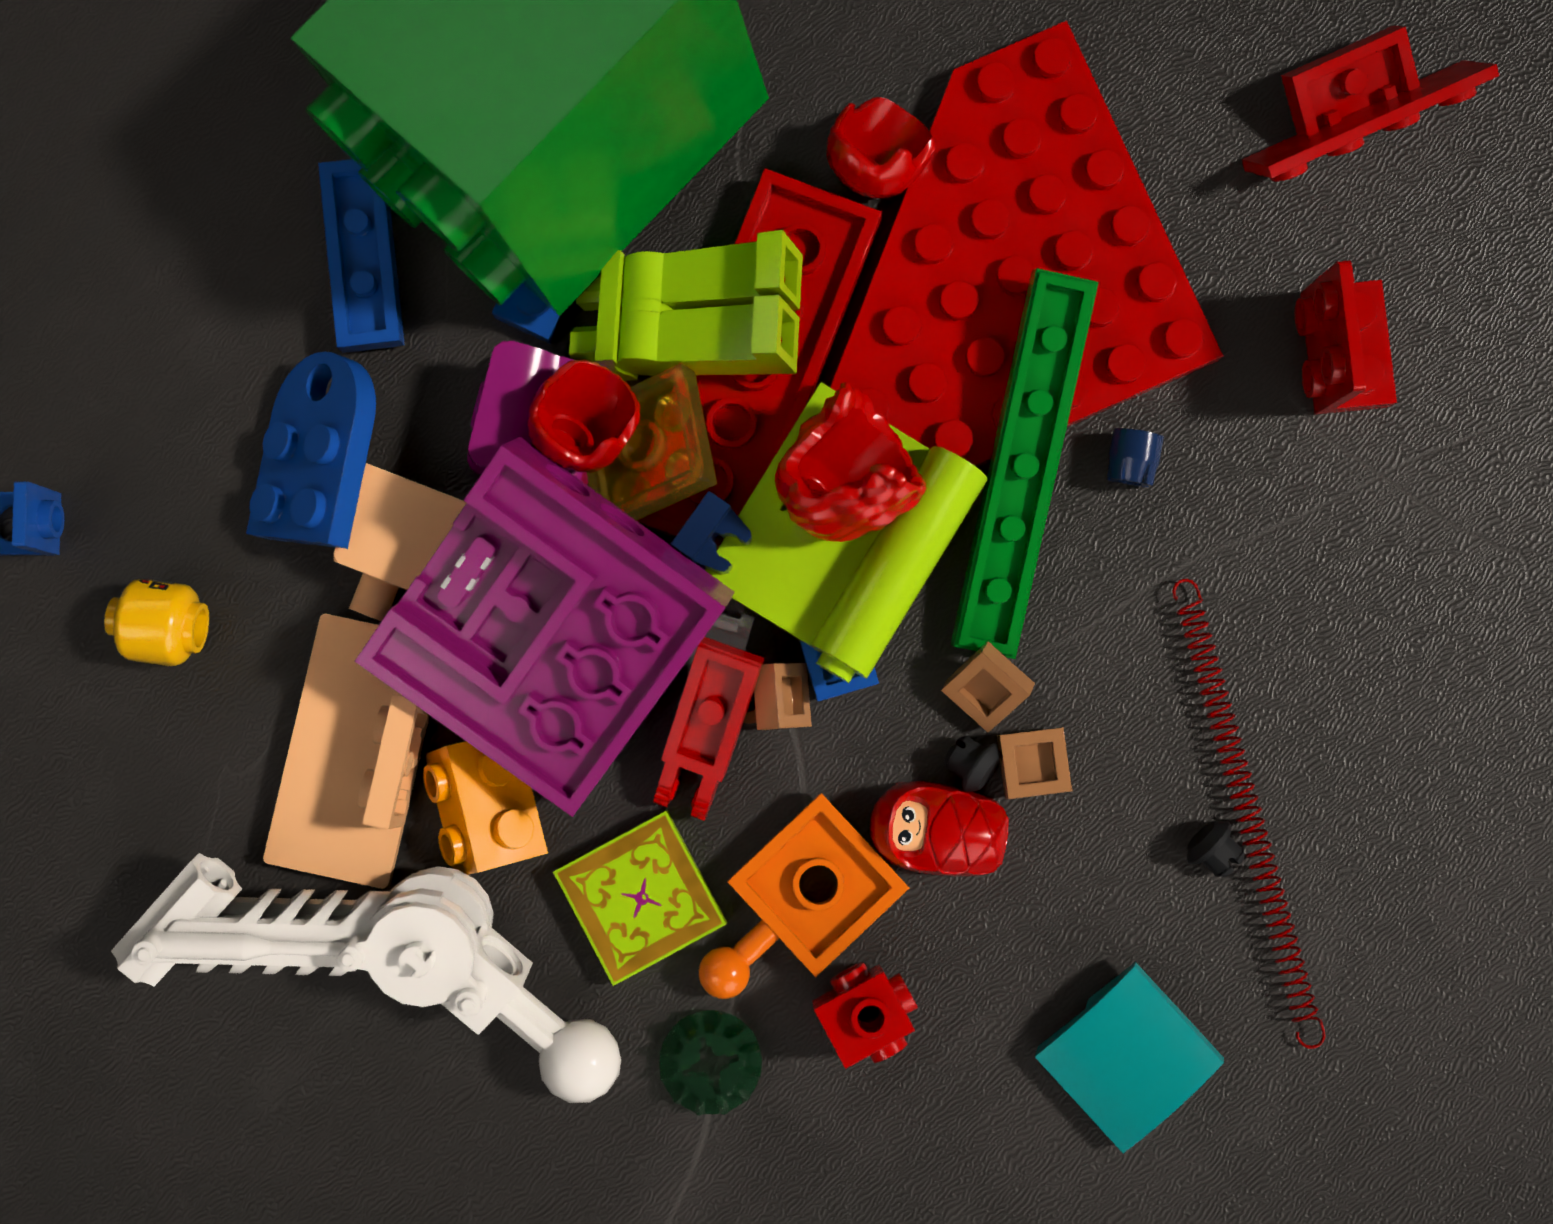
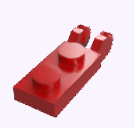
(708, 721)

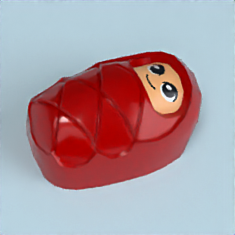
(939, 829)

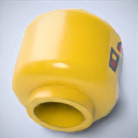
(157, 622)

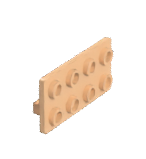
(346, 766)

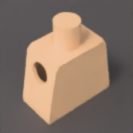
(393, 536)

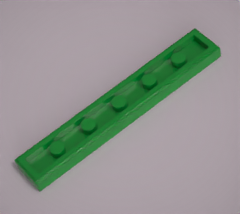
(1024, 461)

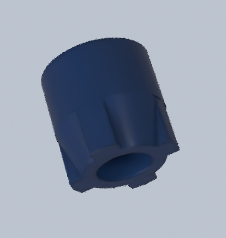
(1134, 456)

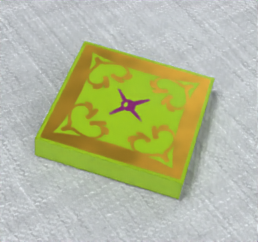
(640, 897)

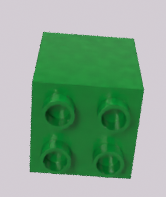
(531, 124)

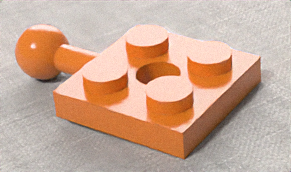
(808, 928)

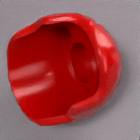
(878, 148)
(583, 416)

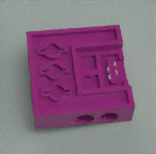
(544, 625)

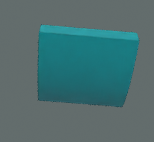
(1129, 1057)

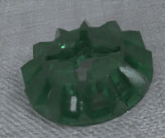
(726, 1036)

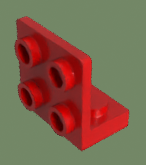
(1345, 343)

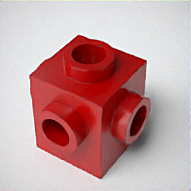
(859, 1037)

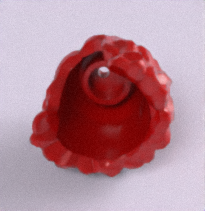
(847, 471)

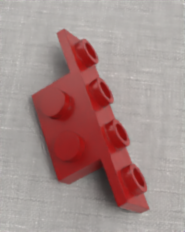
(1358, 93)

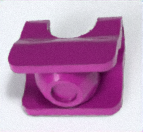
(505, 400)

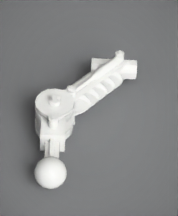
(418, 942)

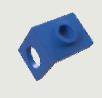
(36, 520)

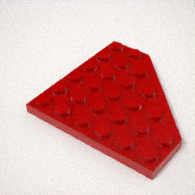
(1016, 184)

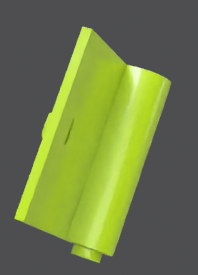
(851, 592)

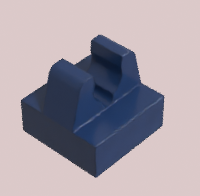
(708, 521)

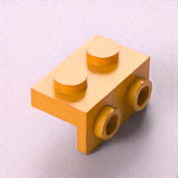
(483, 810)

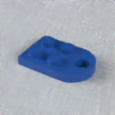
(315, 453)

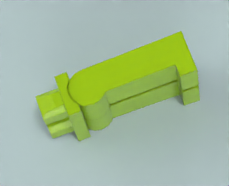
(696, 307)

